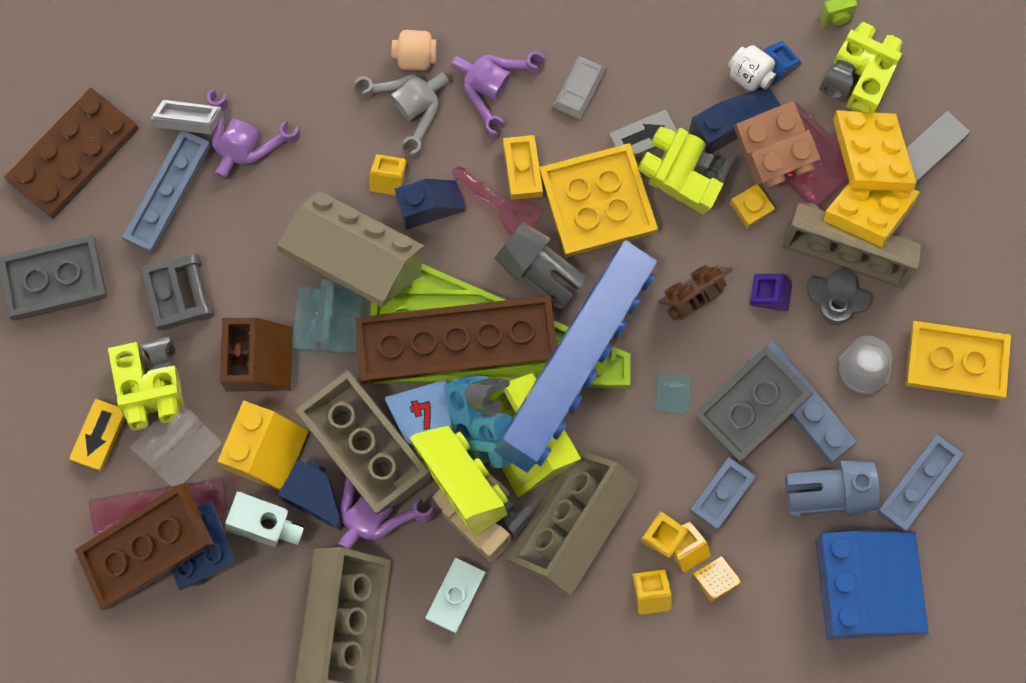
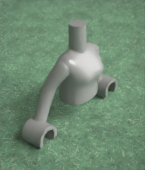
(411, 99)

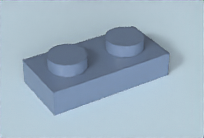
(722, 494)

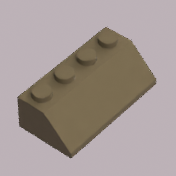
(820, 240)
(352, 248)
(363, 443)
(573, 522)
(343, 617)

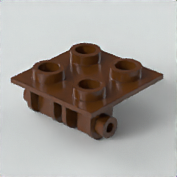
(705, 284)

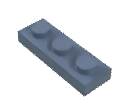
(920, 483)

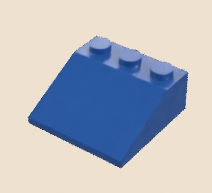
(870, 584)

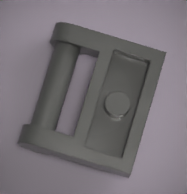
(166, 293)

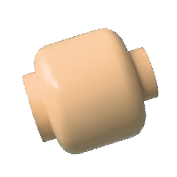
(414, 50)

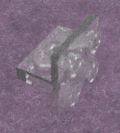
(177, 447)

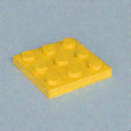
(598, 200)

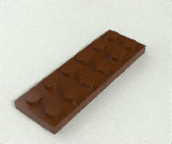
(455, 339)

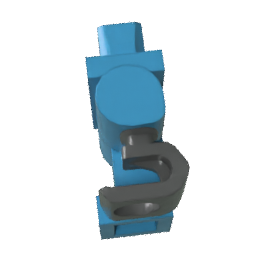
(477, 417)

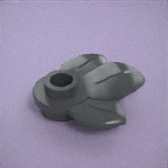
(838, 292)

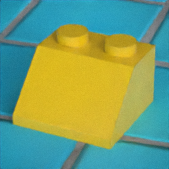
(262, 446)

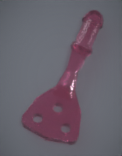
(504, 206)

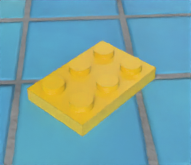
(874, 151)
(870, 213)
(958, 360)

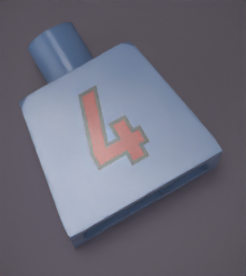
(419, 410)

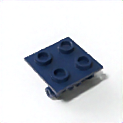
(210, 560)

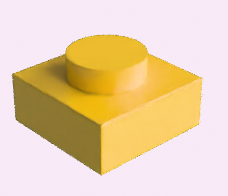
(752, 206)

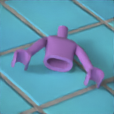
(490, 79)
(239, 140)
(366, 524)

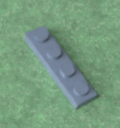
(166, 191)
(817, 418)

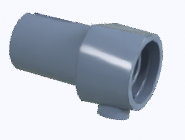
(848, 489)

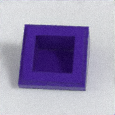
(771, 291)

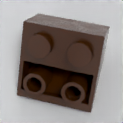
(255, 355)

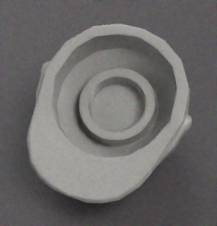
(865, 365)

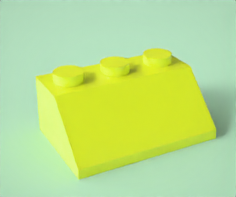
(561, 456)
(460, 478)

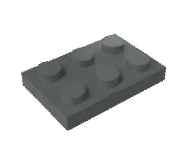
(52, 277)
(753, 403)

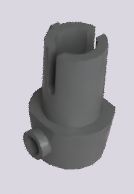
(530, 258)

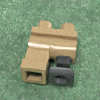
(495, 538)

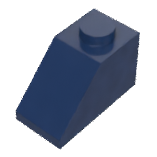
(428, 201)
(311, 493)

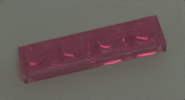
(112, 509)

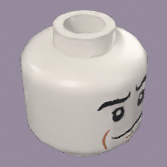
(752, 68)

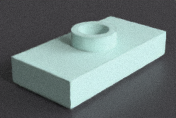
(455, 595)

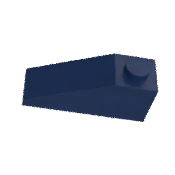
(717, 122)

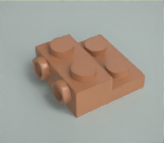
(776, 144)

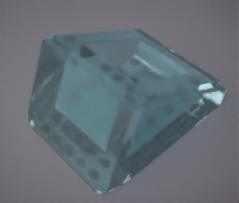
(672, 392)

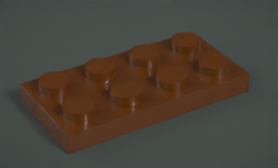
(71, 153)
(144, 546)

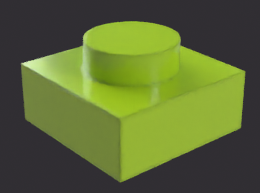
(837, 12)

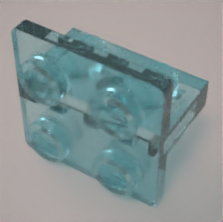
(326, 319)

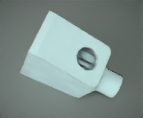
(248, 513)

